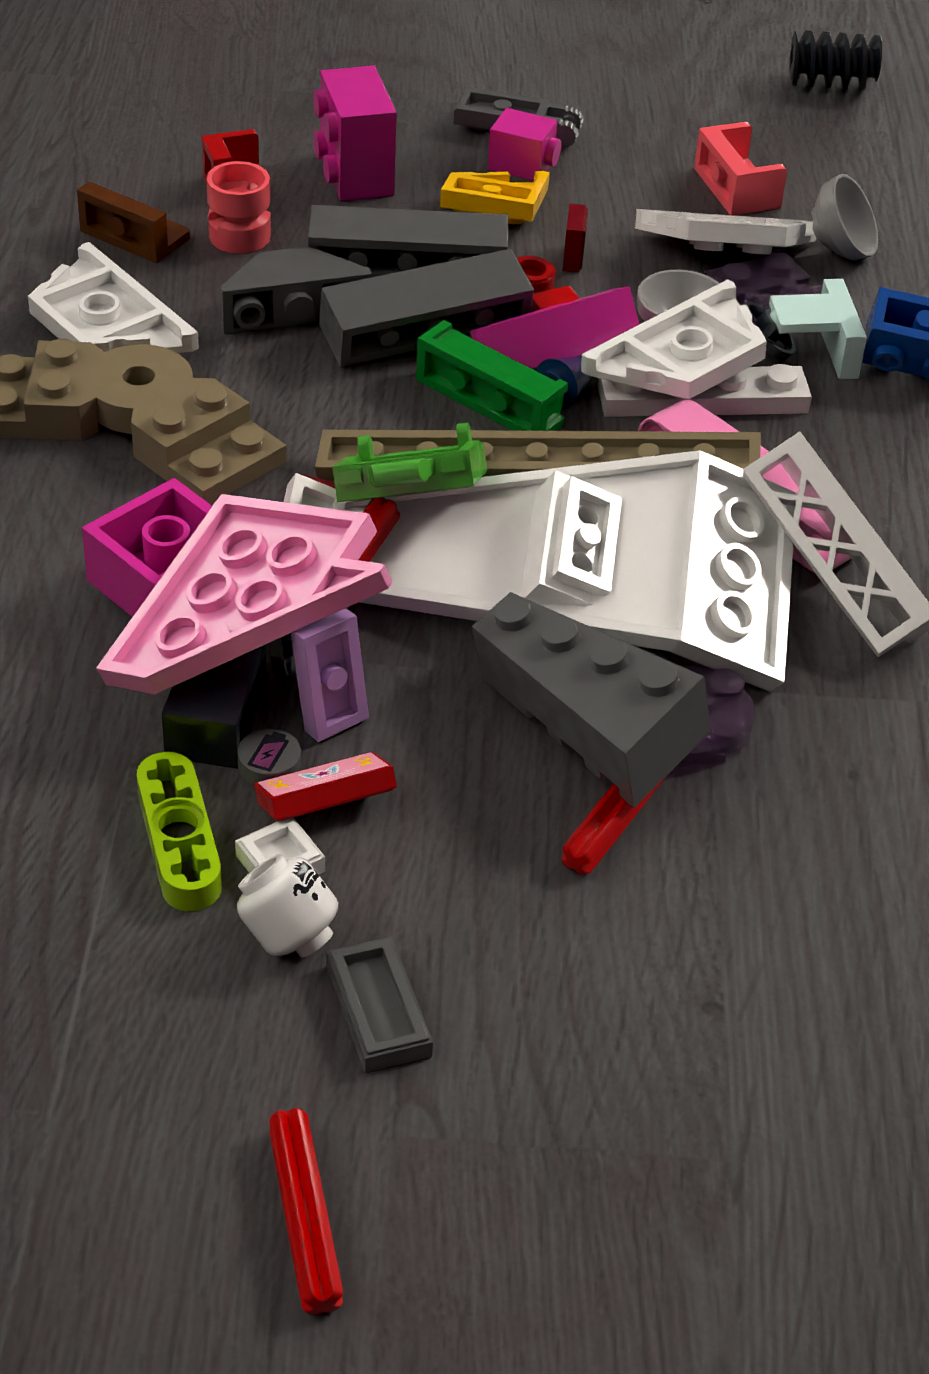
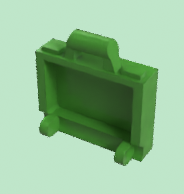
(409, 471)

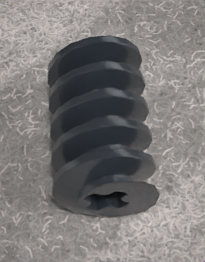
(835, 59)

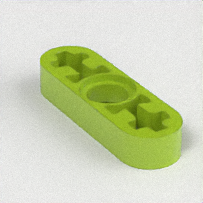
(170, 851)

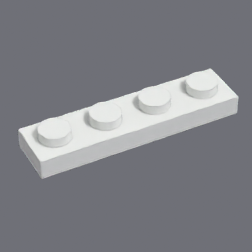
(749, 392)

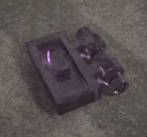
(765, 277)

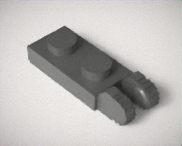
(481, 108)

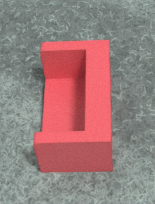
(730, 174)

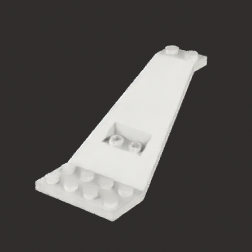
(666, 559)

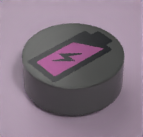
(268, 755)

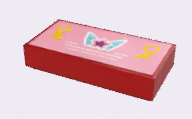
(325, 786)

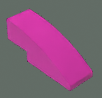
(562, 328)

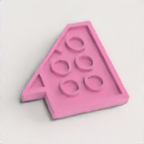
(240, 584)

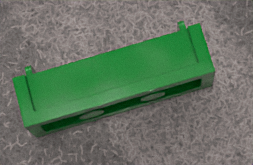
(488, 381)

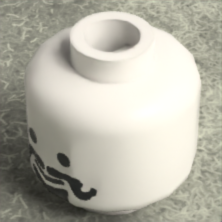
(287, 906)

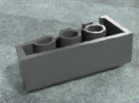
(596, 693)

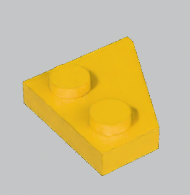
(495, 194)

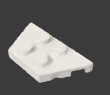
(713, 230)
(106, 307)
(683, 347)

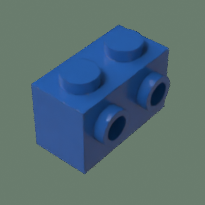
(898, 333)

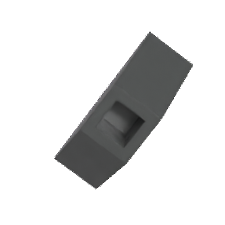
(283, 288)

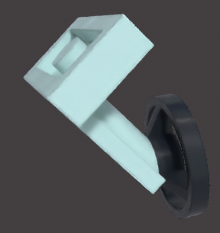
(826, 313)

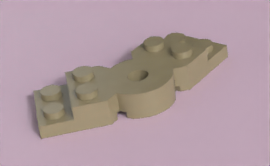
(176, 421)

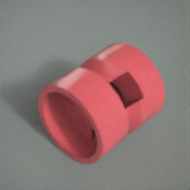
(238, 205)

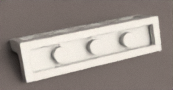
(856, 538)

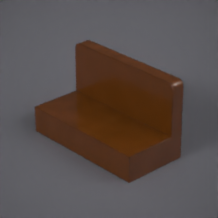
(128, 223)

